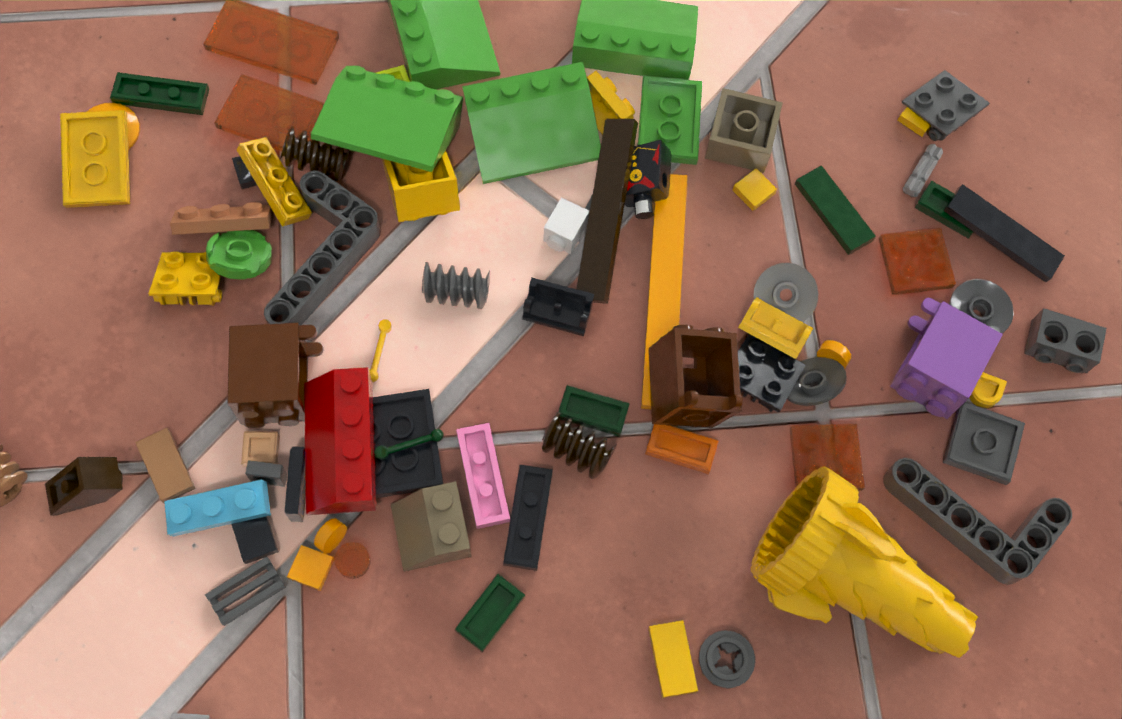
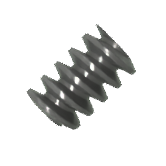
(455, 286)

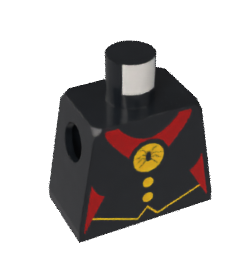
(648, 177)

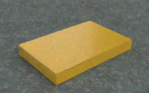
(95, 158)

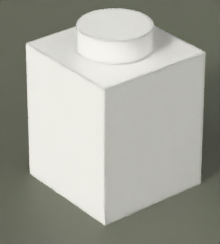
(565, 226)

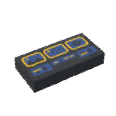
(296, 485)

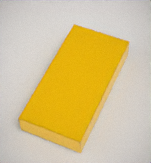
(672, 659)

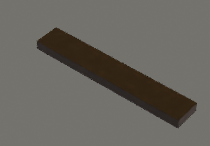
(607, 208)

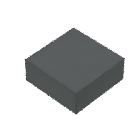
(271, 473)

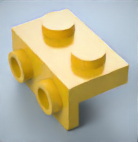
(606, 101)

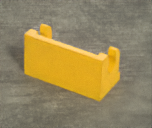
(775, 328)

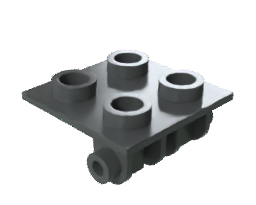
(945, 104)

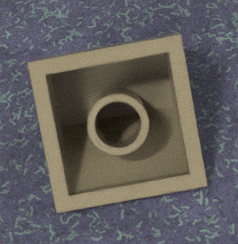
(431, 527)

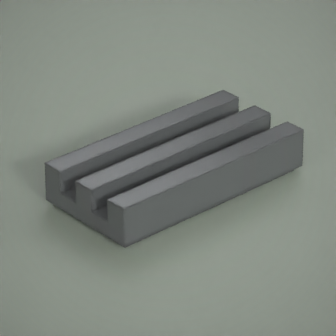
(218, 606)

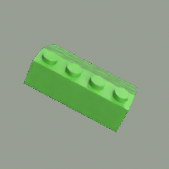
(636, 37)
(443, 41)
(388, 118)
(532, 122)

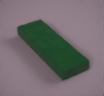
(160, 93)
(835, 210)

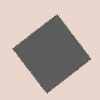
(984, 443)

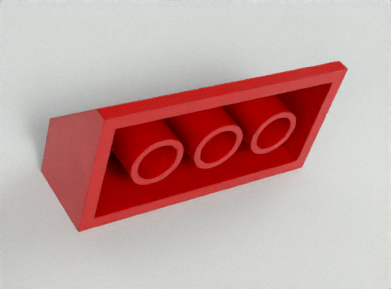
(339, 442)

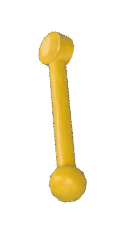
(384, 327)

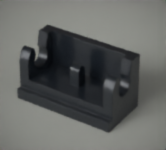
(557, 306)

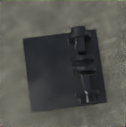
(767, 373)

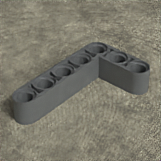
(327, 253)
(976, 525)

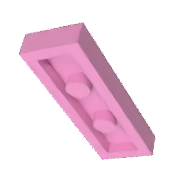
(483, 476)

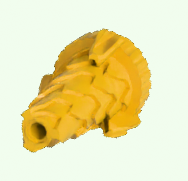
(836, 552)

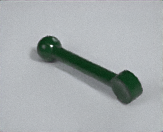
(382, 452)

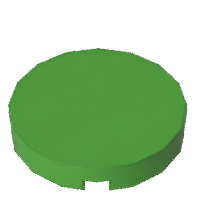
(238, 254)

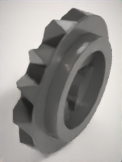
(742, 665)

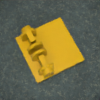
(184, 276)

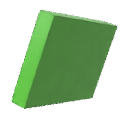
(671, 114)

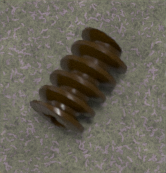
(314, 154)
(576, 446)

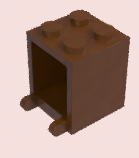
(269, 372)
(699, 394)

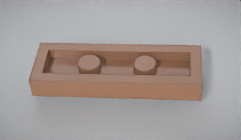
(221, 218)

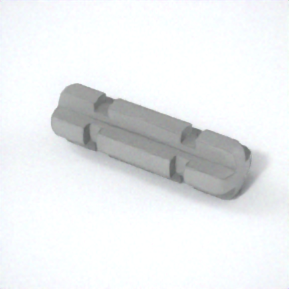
(922, 170)

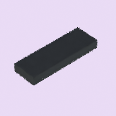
(528, 517)

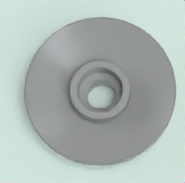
(789, 277)

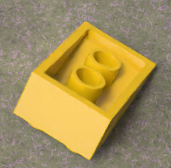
(421, 192)

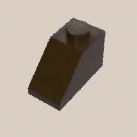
(83, 484)

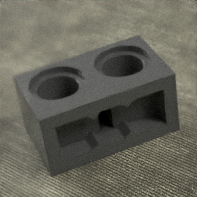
(1066, 334)

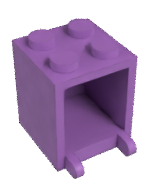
(944, 358)

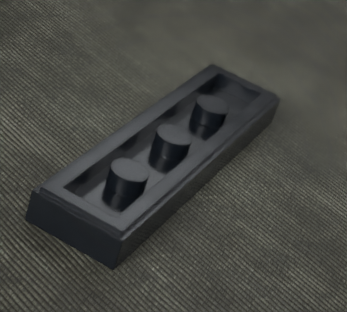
(1004, 233)

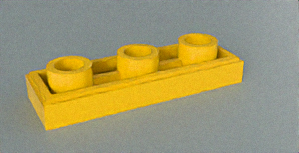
(274, 181)

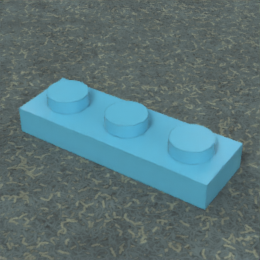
(217, 508)

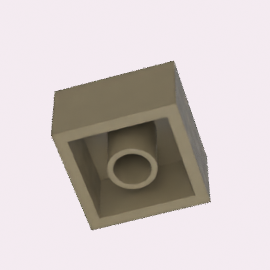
(743, 130)

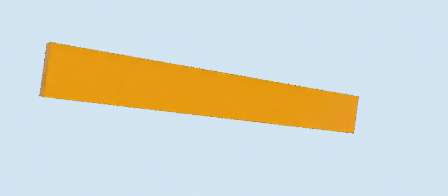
(665, 271)

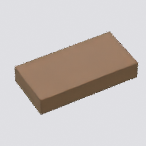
(165, 465)

